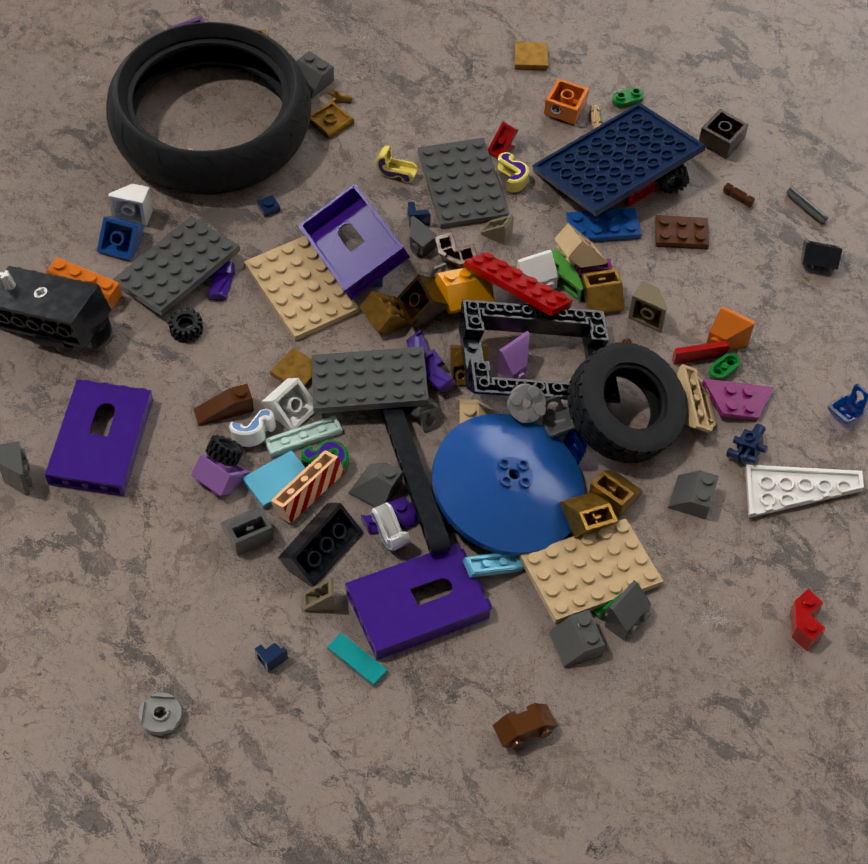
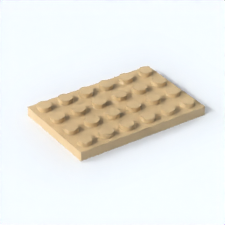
(300, 288)
(589, 570)

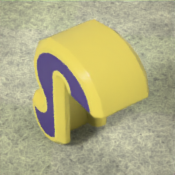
(394, 167)
(515, 170)

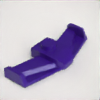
(221, 281)
(433, 364)
(403, 510)

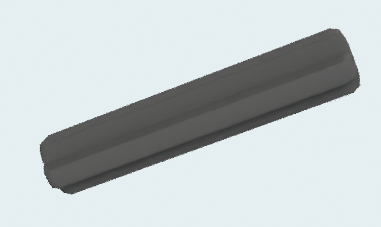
(807, 205)

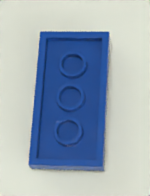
(607, 226)

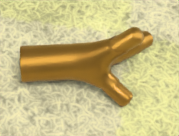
(340, 97)

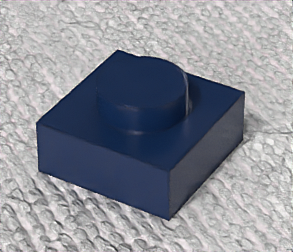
(268, 206)

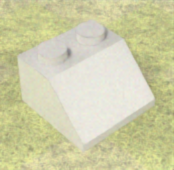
(132, 203)
(540, 267)
(290, 403)

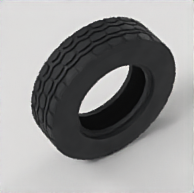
(597, 423)

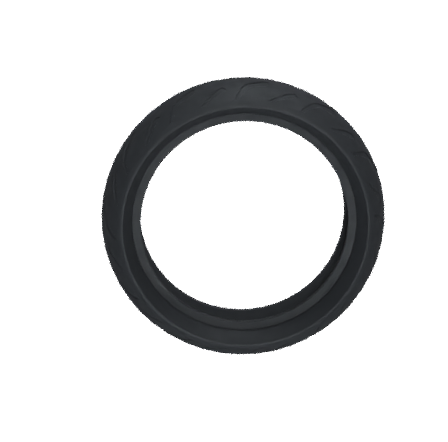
(205, 46)

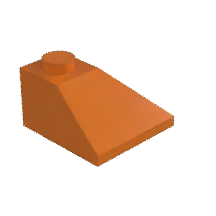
(731, 327)

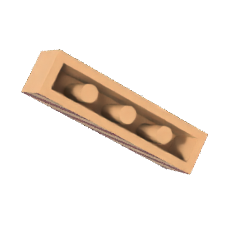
(307, 486)

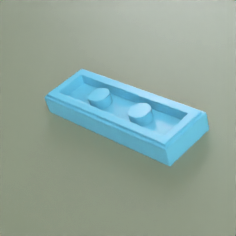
(492, 565)

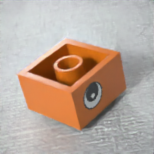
(566, 101)

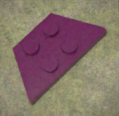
(738, 399)

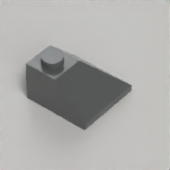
(377, 484)

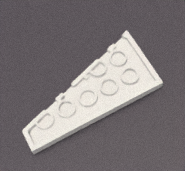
(783, 488)

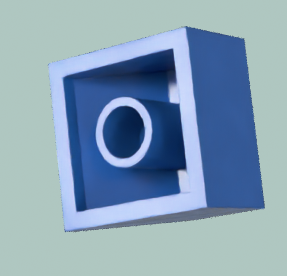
(120, 237)

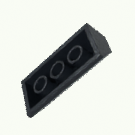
(321, 544)

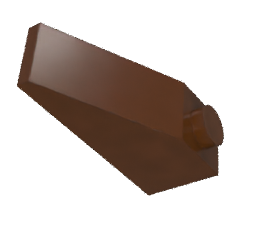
(225, 405)

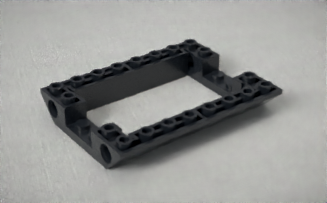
(511, 317)

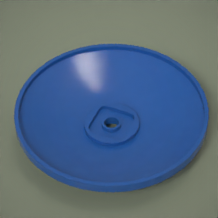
(490, 506)

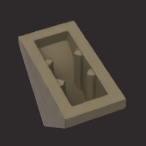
(499, 229)
(320, 597)

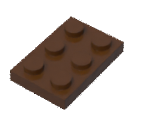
(681, 232)

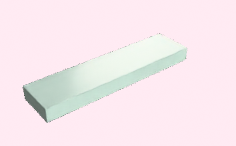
(303, 436)

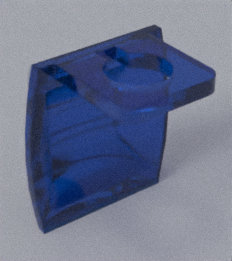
(848, 407)
(575, 445)

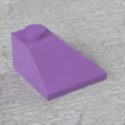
(514, 358)

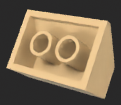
(578, 248)

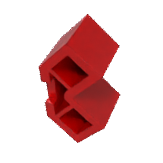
(805, 627)

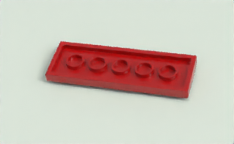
(518, 283)

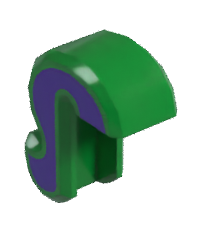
(335, 447)

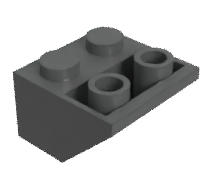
(15, 467)
(248, 530)

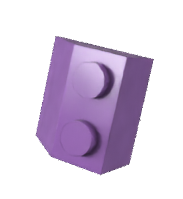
(217, 476)

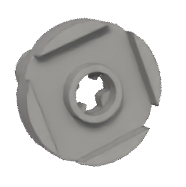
(537, 405)
(160, 726)

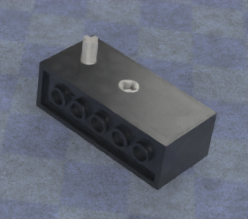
(51, 306)

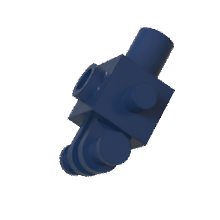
(749, 445)

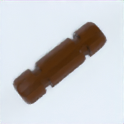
(739, 194)

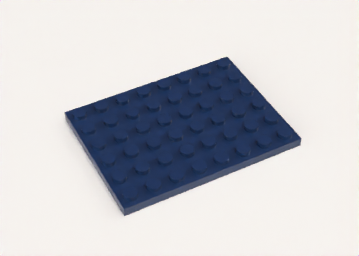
(618, 158)

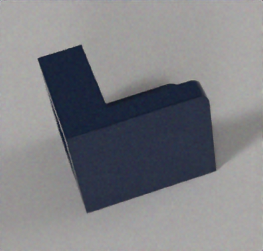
(422, 215)
(271, 656)

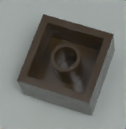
(723, 133)
(421, 301)

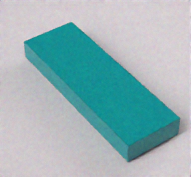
(357, 659)

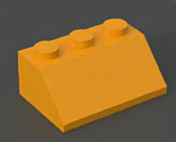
(461, 285)

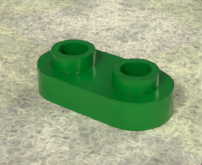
(627, 97)
(722, 368)

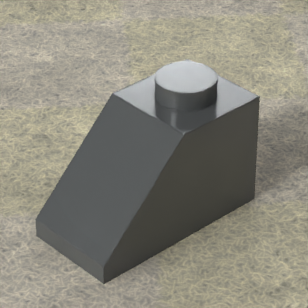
(421, 238)

